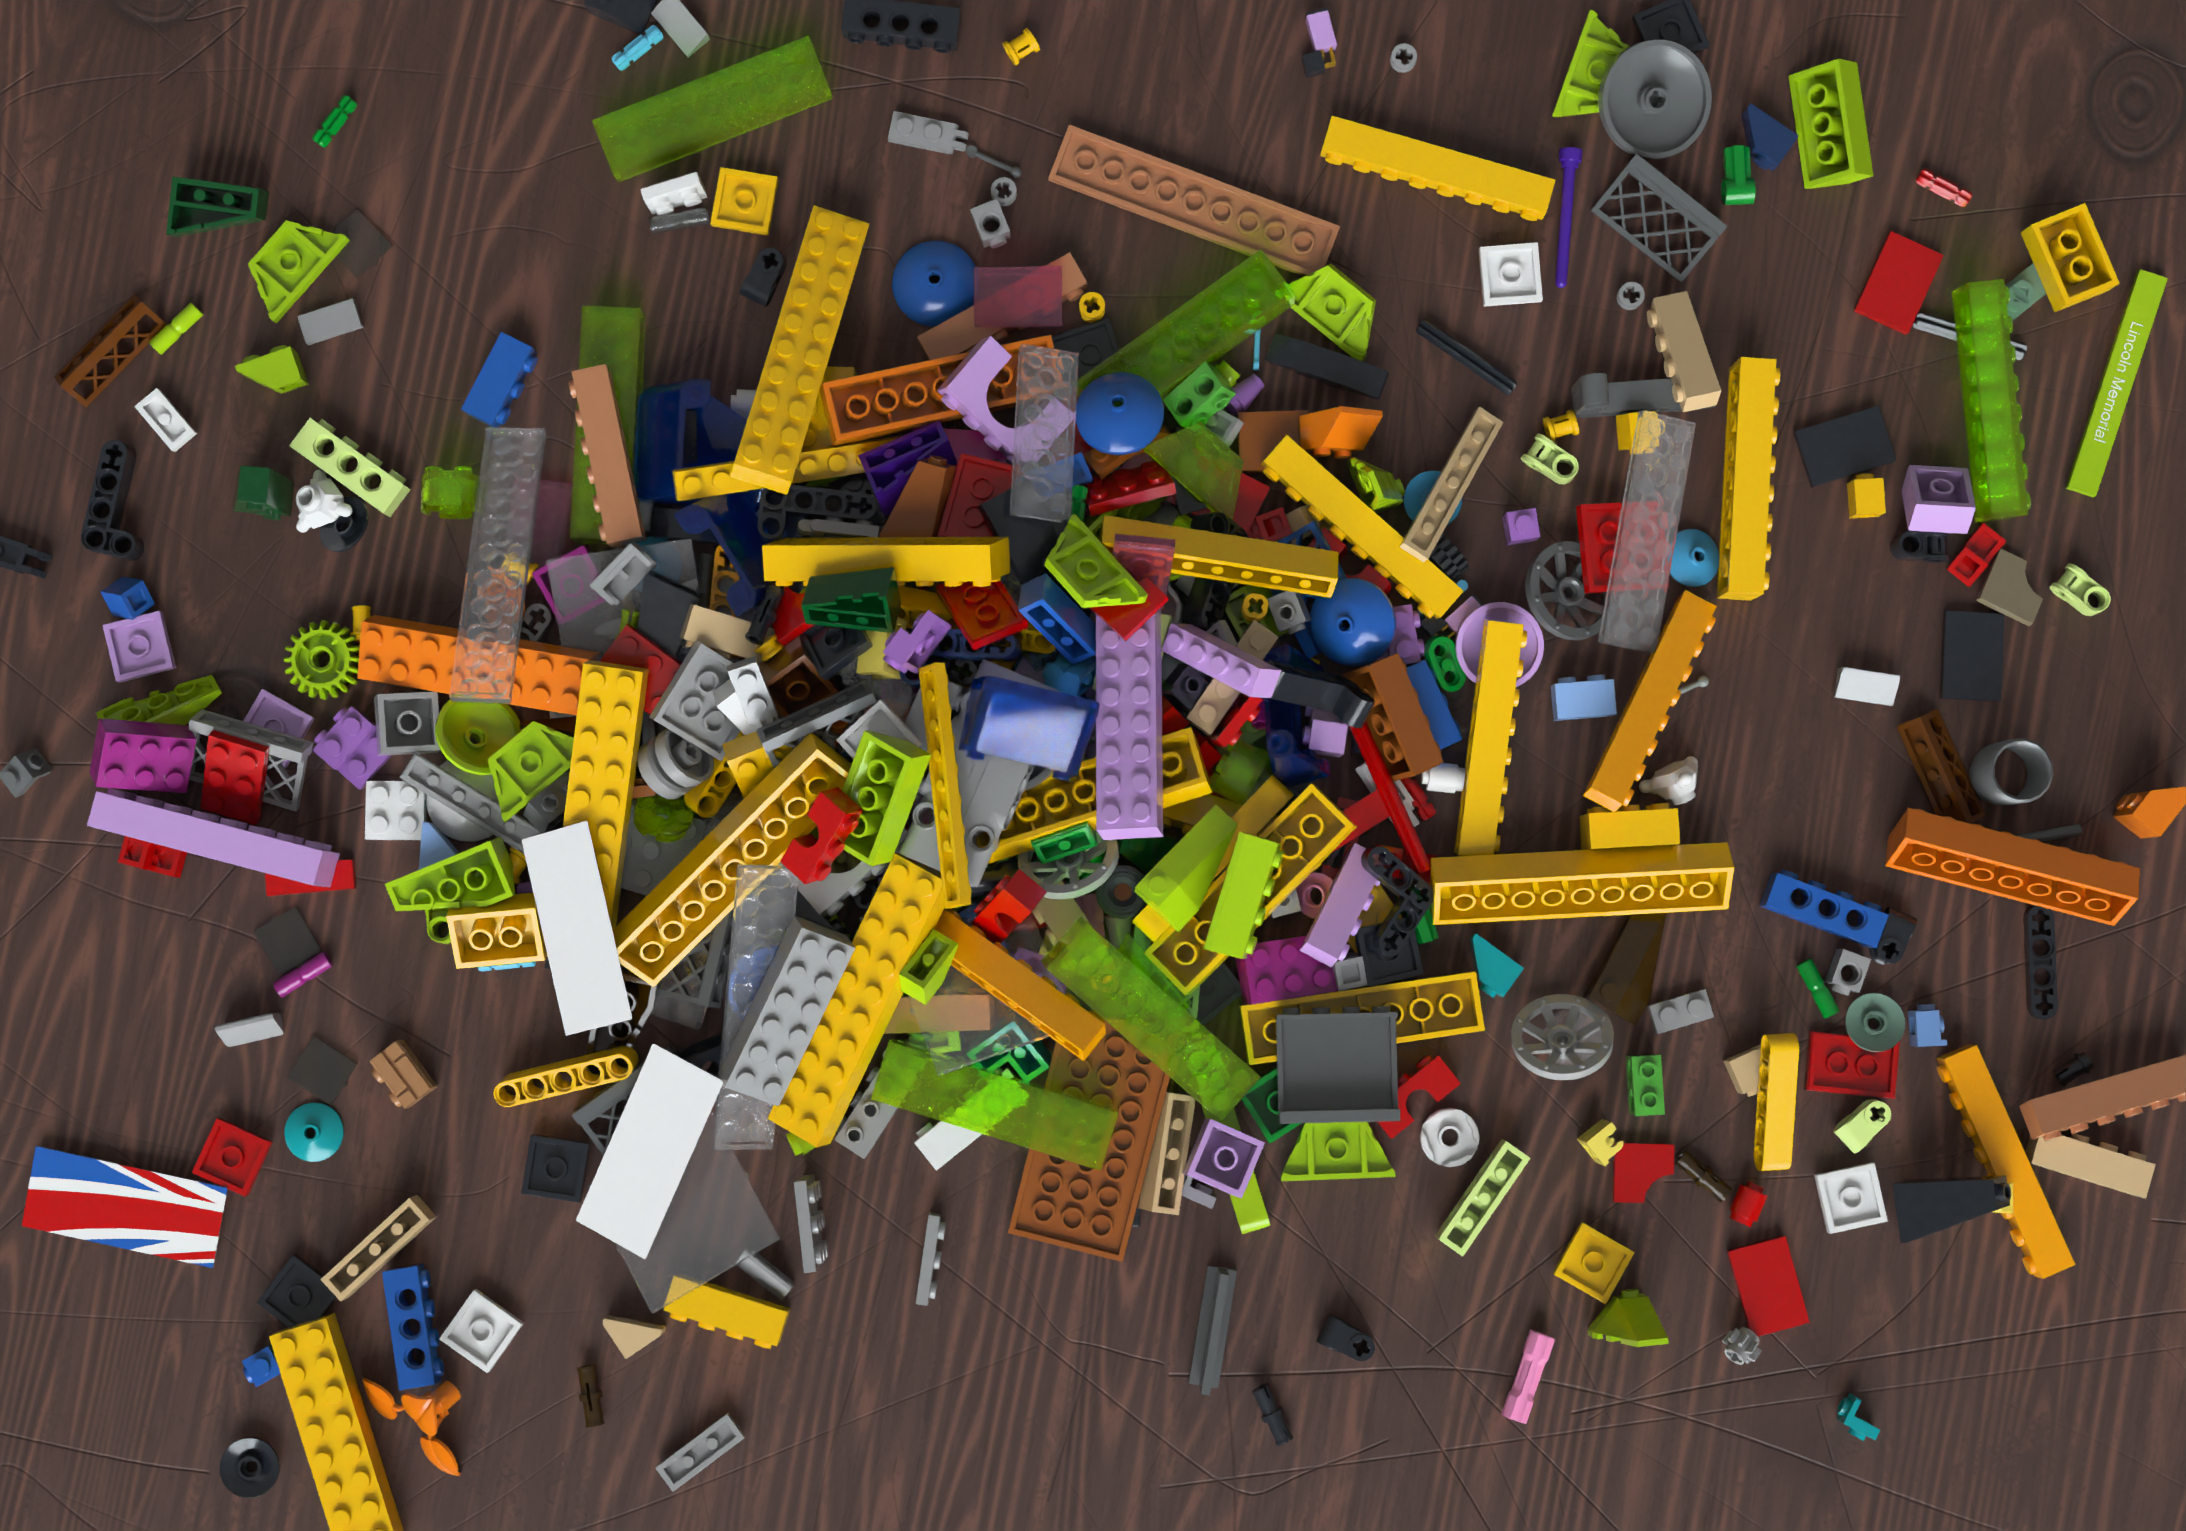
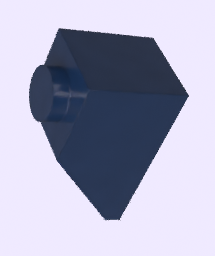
(1766, 138)

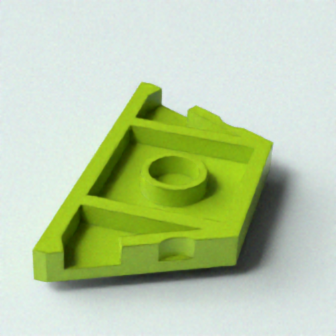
(1590, 60)
(292, 263)
(1336, 308)
(1091, 570)
(528, 766)
(1336, 1152)

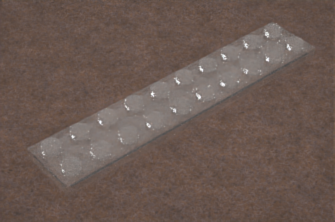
(498, 566)
(761, 918)

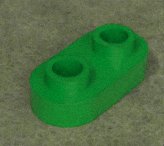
(1444, 662)

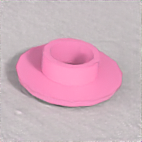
(1314, 880)

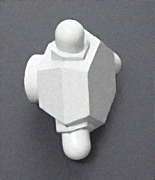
(320, 503)
(1674, 781)

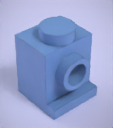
(1926, 1026)

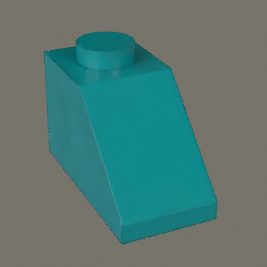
(1492, 967)

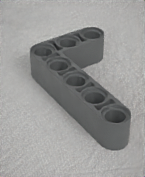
(1597, 398)

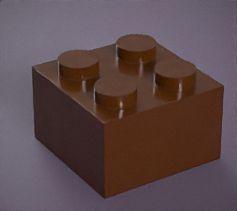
(794, 679)

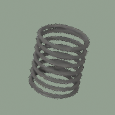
(2038, 767)

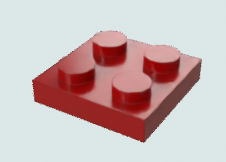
(232, 1157)

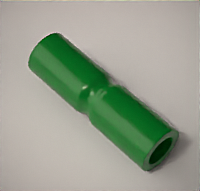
(1819, 991)

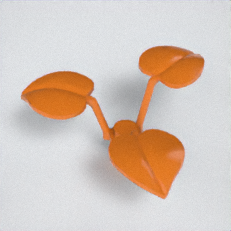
(424, 1412)

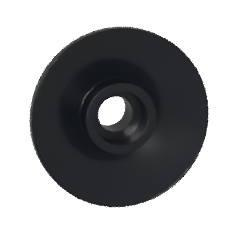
(346, 531)
(238, 1476)

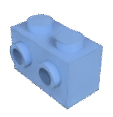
(1583, 699)

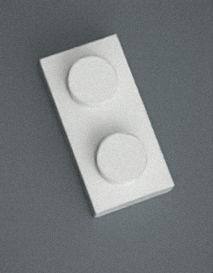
(165, 420)

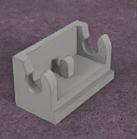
(623, 574)

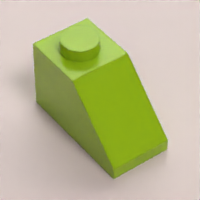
(928, 967)

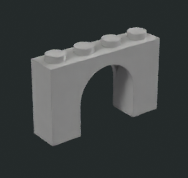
(828, 894)

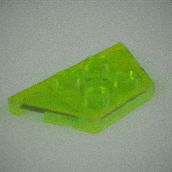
(1201, 466)

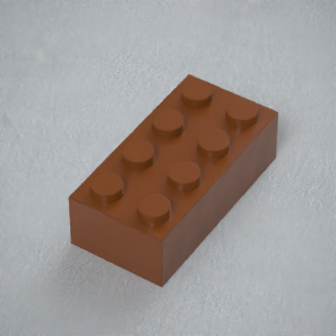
(1397, 718)

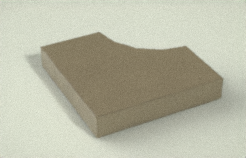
(2008, 589)

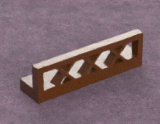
(101, 343)
(1939, 772)

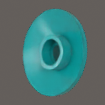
(328, 1130)

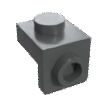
(24, 771)

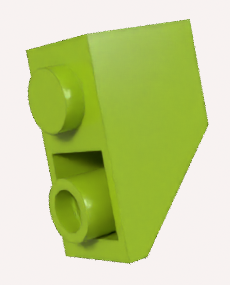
(278, 370)

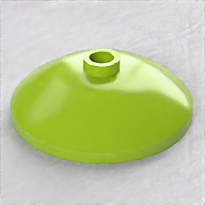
(487, 723)

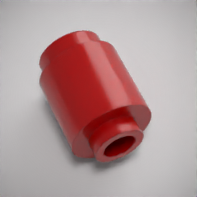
(1747, 1203)

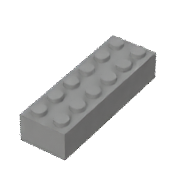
(786, 1011)

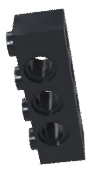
(915, 14)

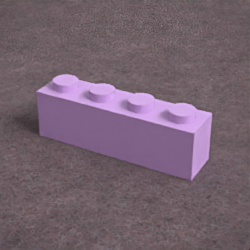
(1221, 660)
(1341, 909)

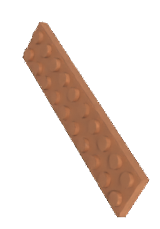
(1192, 202)

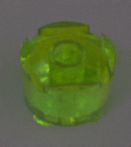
(449, 492)
(1238, 771)

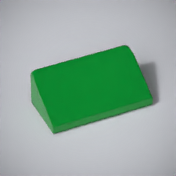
(1065, 842)

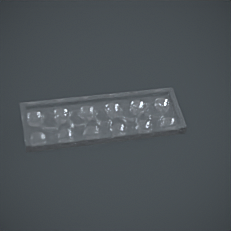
(1044, 433)

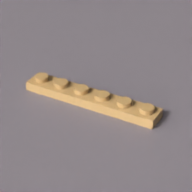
(1451, 484)

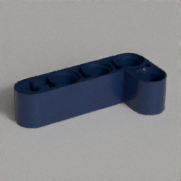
(961, 651)

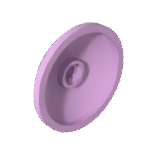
(1470, 634)

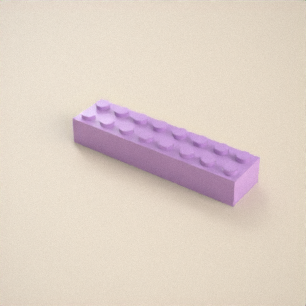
(1129, 732)
(207, 837)

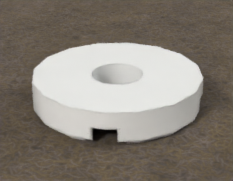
(1432, 1132)

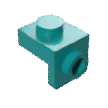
(1858, 1427)

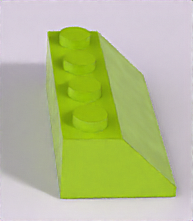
(1830, 124)
(884, 785)
(1243, 896)

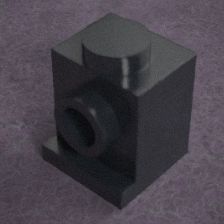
(1176, 687)

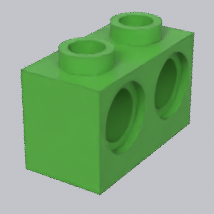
(1196, 393)
(1645, 1084)

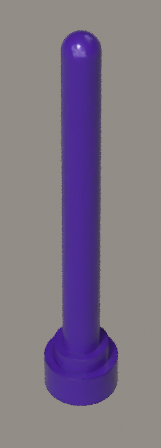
(1569, 159)

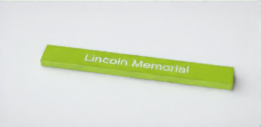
(2116, 383)

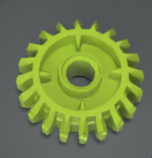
(307, 653)

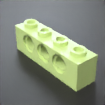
(310, 444)
(1482, 1197)

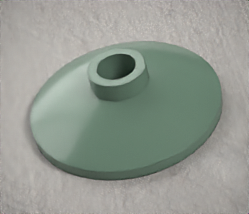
(1887, 1015)

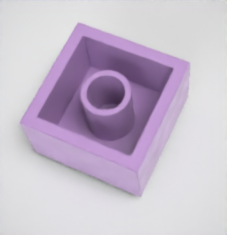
(1938, 499)
(1223, 1158)

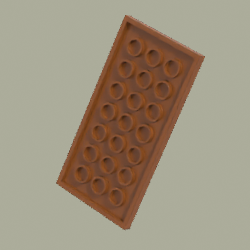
(1083, 1205)

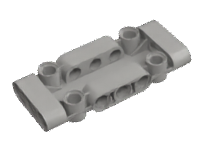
(987, 791)

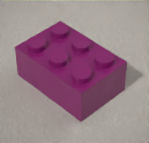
(142, 755)
(1282, 972)

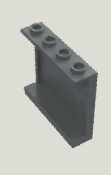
(1337, 1065)

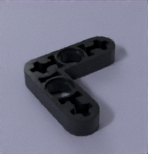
(1406, 899)

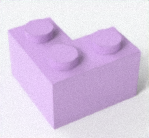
(1325, 733)

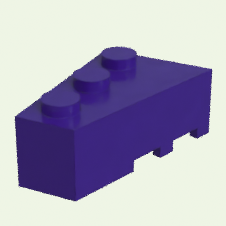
(893, 462)

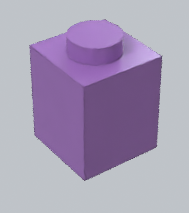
(1521, 526)

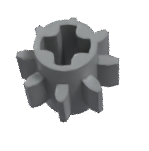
(1741, 1346)

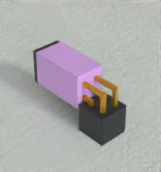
(1322, 41)
(1454, 621)

